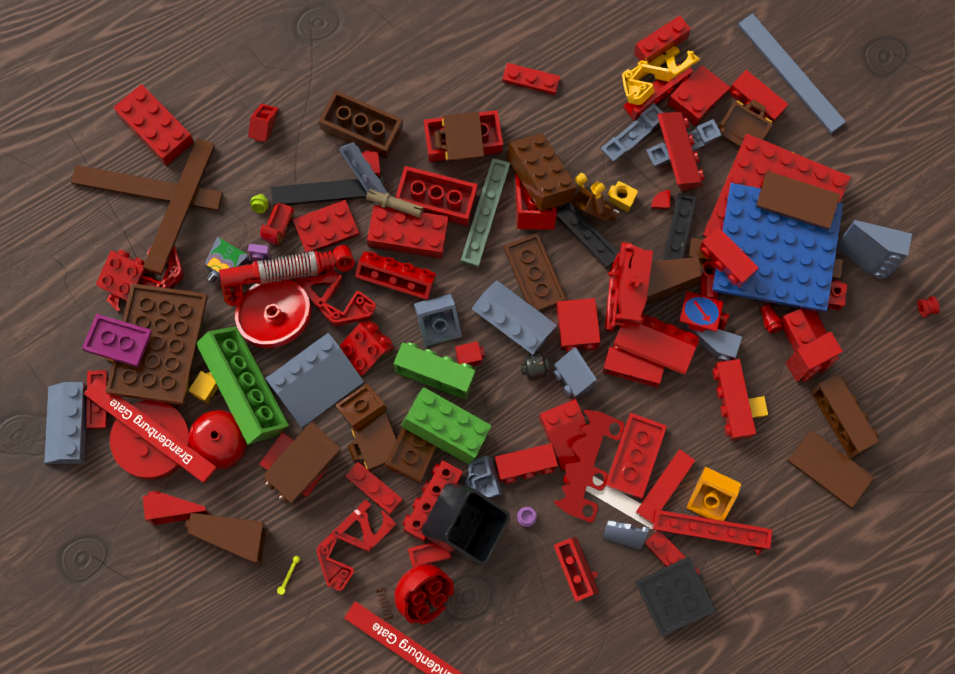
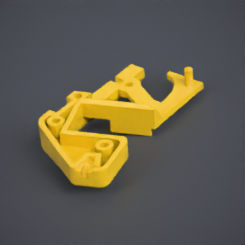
(639, 91)

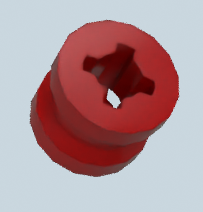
(928, 306)

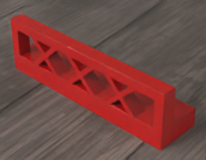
(662, 90)

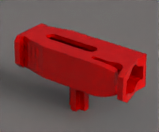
(634, 284)

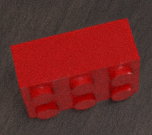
(814, 358)

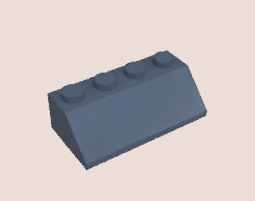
(514, 317)
(66, 423)

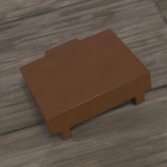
(741, 120)
(462, 137)
(375, 442)

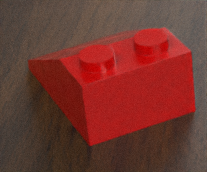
(698, 95)
(528, 214)
(563, 429)
(164, 509)

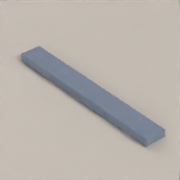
(791, 73)

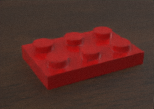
(326, 227)

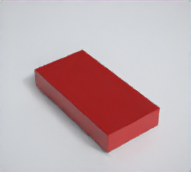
(428, 554)

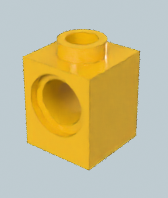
(626, 203)
(204, 387)

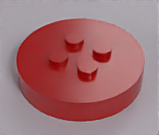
(139, 456)

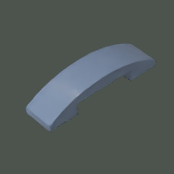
(633, 134)
(702, 136)

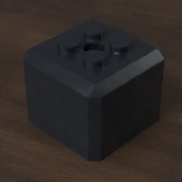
(477, 525)

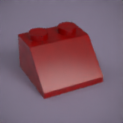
(802, 327)

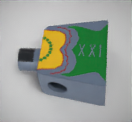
(223, 256)

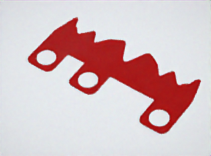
(581, 473)

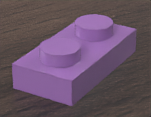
(259, 252)

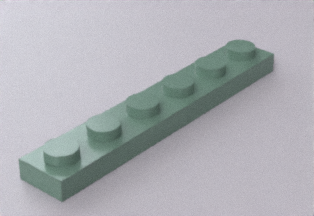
(485, 212)

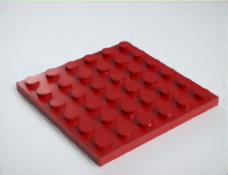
(757, 158)

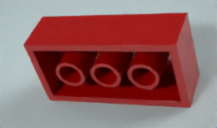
(153, 125)
(490, 133)
(438, 194)
(407, 233)

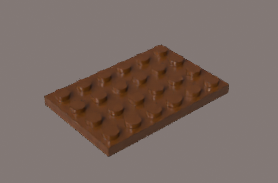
(169, 357)

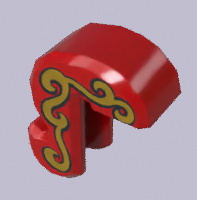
(277, 224)

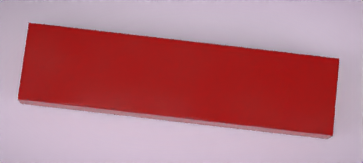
(665, 486)

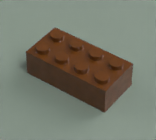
(360, 124)
(541, 172)
(844, 416)

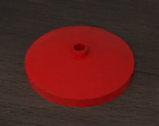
(273, 313)

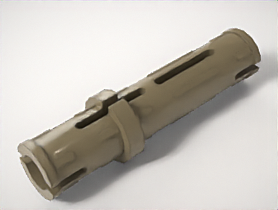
(387, 200)

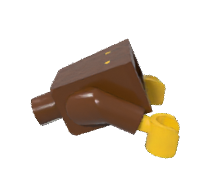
(594, 203)

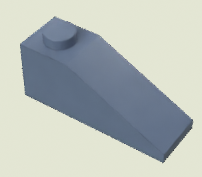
(719, 343)

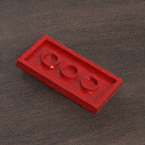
(635, 456)

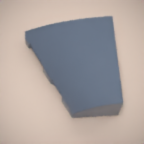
(484, 477)
(625, 534)

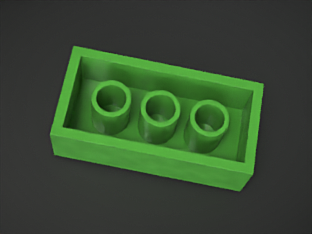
(434, 370)
(446, 426)

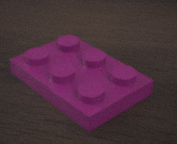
(117, 340)

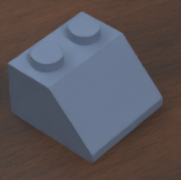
(438, 320)
(574, 374)

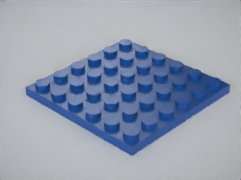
(790, 254)

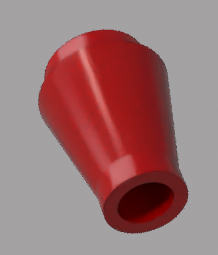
(771, 320)

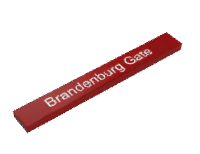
(151, 432)
(397, 641)

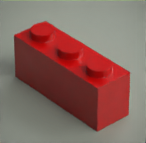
(662, 40)
(749, 87)
(728, 257)
(632, 367)
(526, 463)
(576, 568)

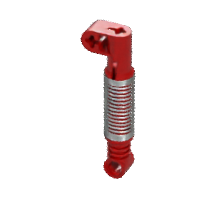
(276, 270)

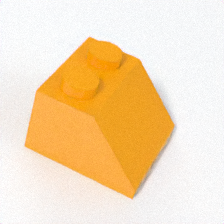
(713, 495)

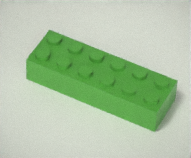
(242, 384)

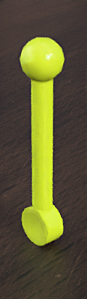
(281, 590)

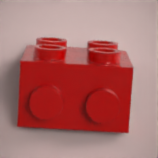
(120, 272)
(365, 346)

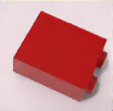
(578, 324)

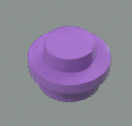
(526, 516)

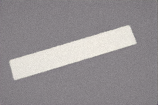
(618, 500)

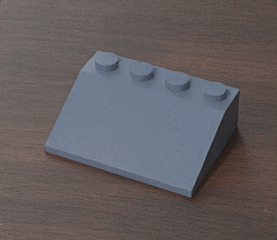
(875, 247)
(314, 380)

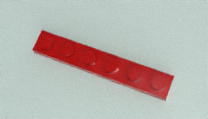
(712, 529)

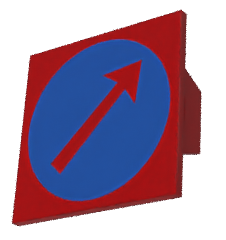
(701, 312)

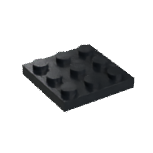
(675, 596)

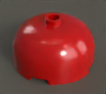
(225, 449)
(421, 584)

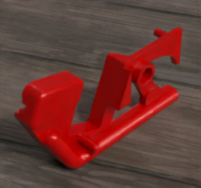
(170, 279)
(614, 283)
(358, 309)
(337, 573)

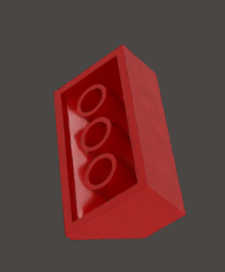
(680, 150)
(658, 343)

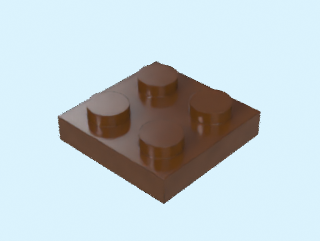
(361, 407)

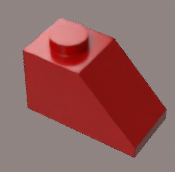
(262, 122)

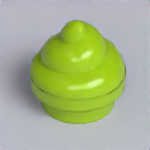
(259, 203)

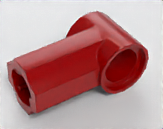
(706, 281)

